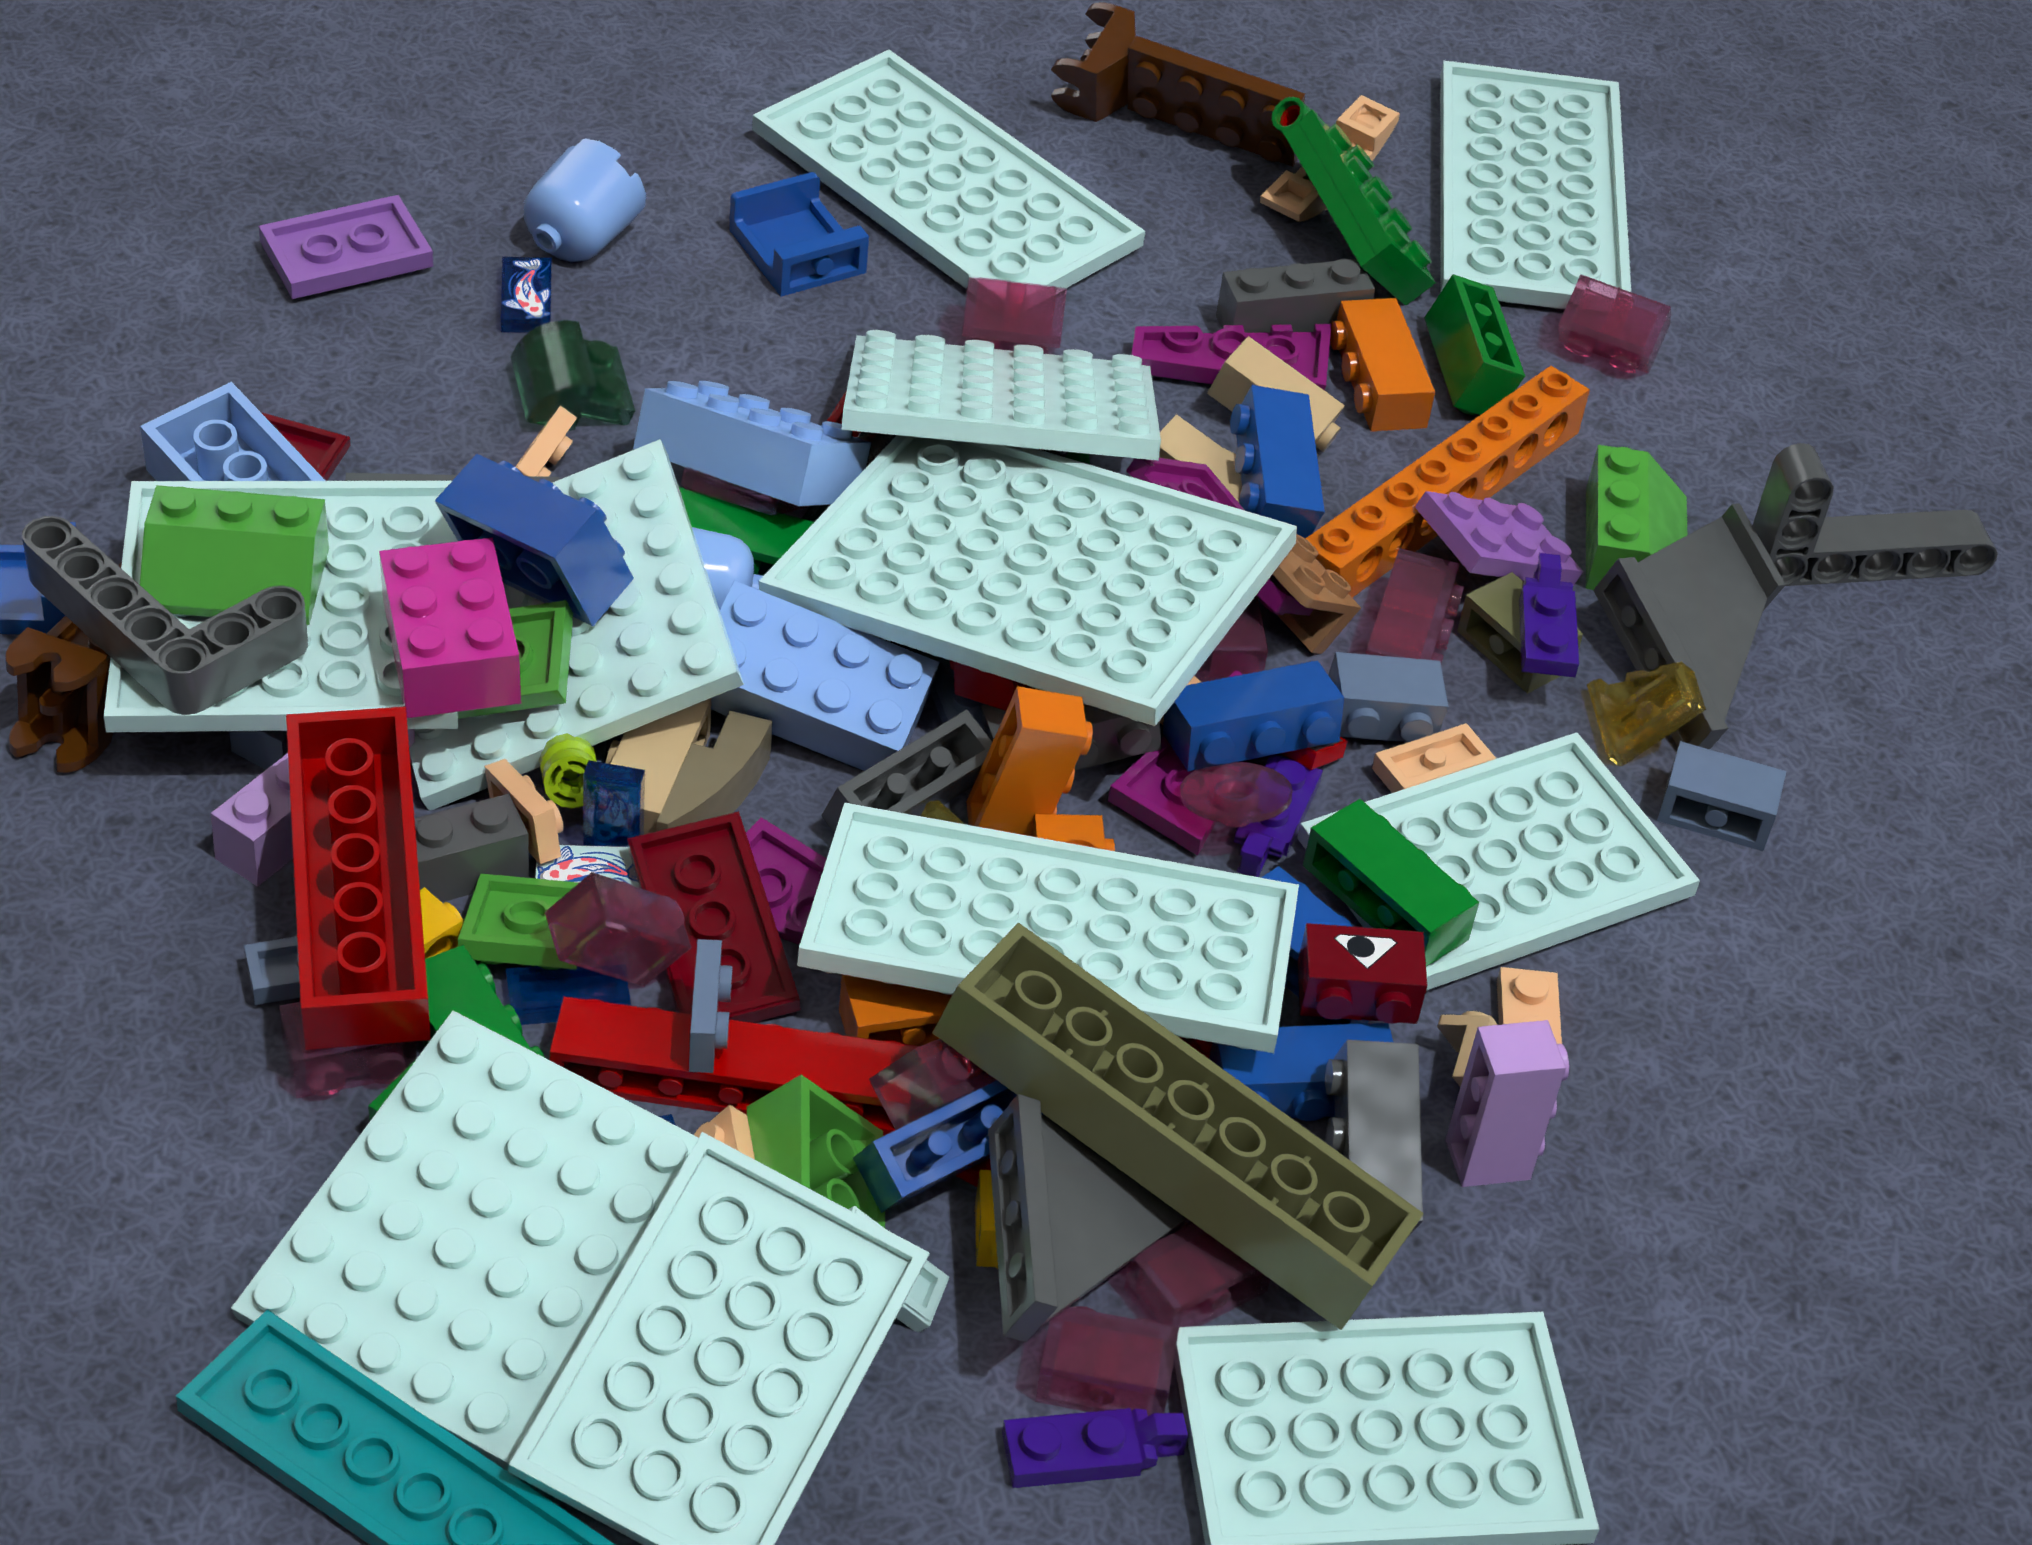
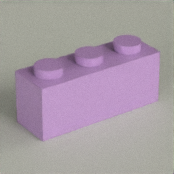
(1506, 1102)

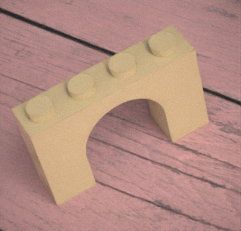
(1246, 367)

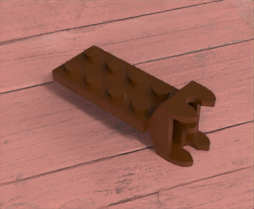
(1170, 88)
(60, 694)

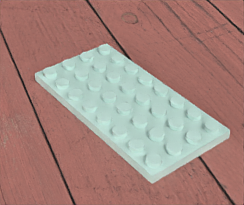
(946, 177)
(1531, 182)
(934, 896)

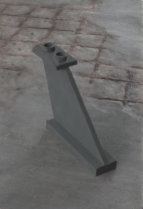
(1697, 608)
(1061, 1217)

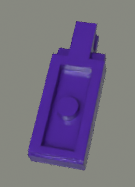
(1548, 621)
(1278, 833)
(1090, 1445)

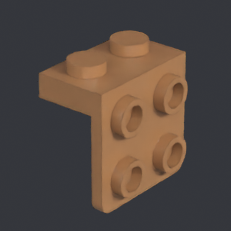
(1318, 590)

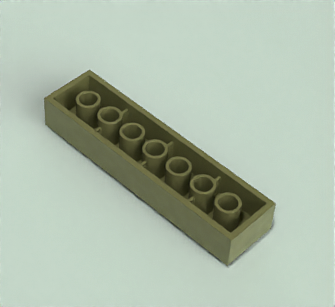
(1178, 1124)

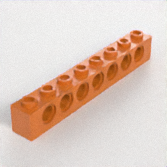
(1471, 462)

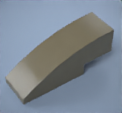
(719, 777)

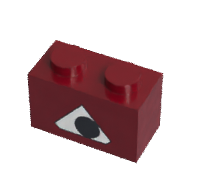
(1362, 973)

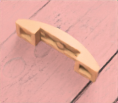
(1364, 124)

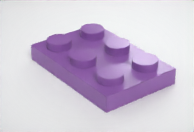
(345, 246)
(1494, 536)

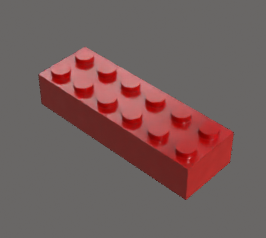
(356, 879)

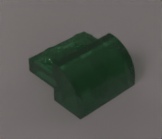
(564, 370)

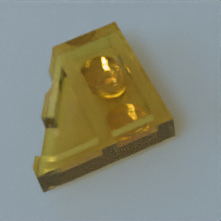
(1644, 708)

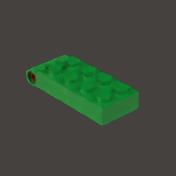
(1356, 201)

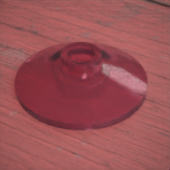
(1236, 793)

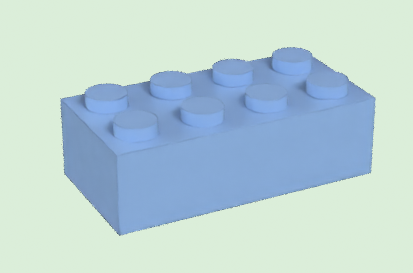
(220, 440)
(750, 443)
(822, 679)

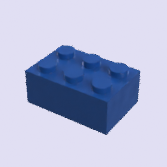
(541, 536)

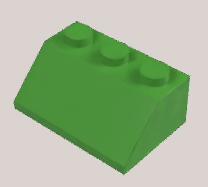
(1629, 510)
(224, 546)
(814, 1142)

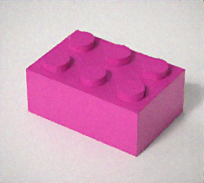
(450, 627)

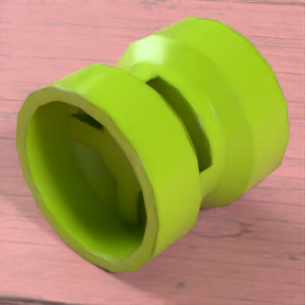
(565, 758)

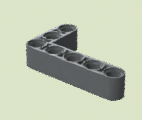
(1859, 547)
(175, 664)

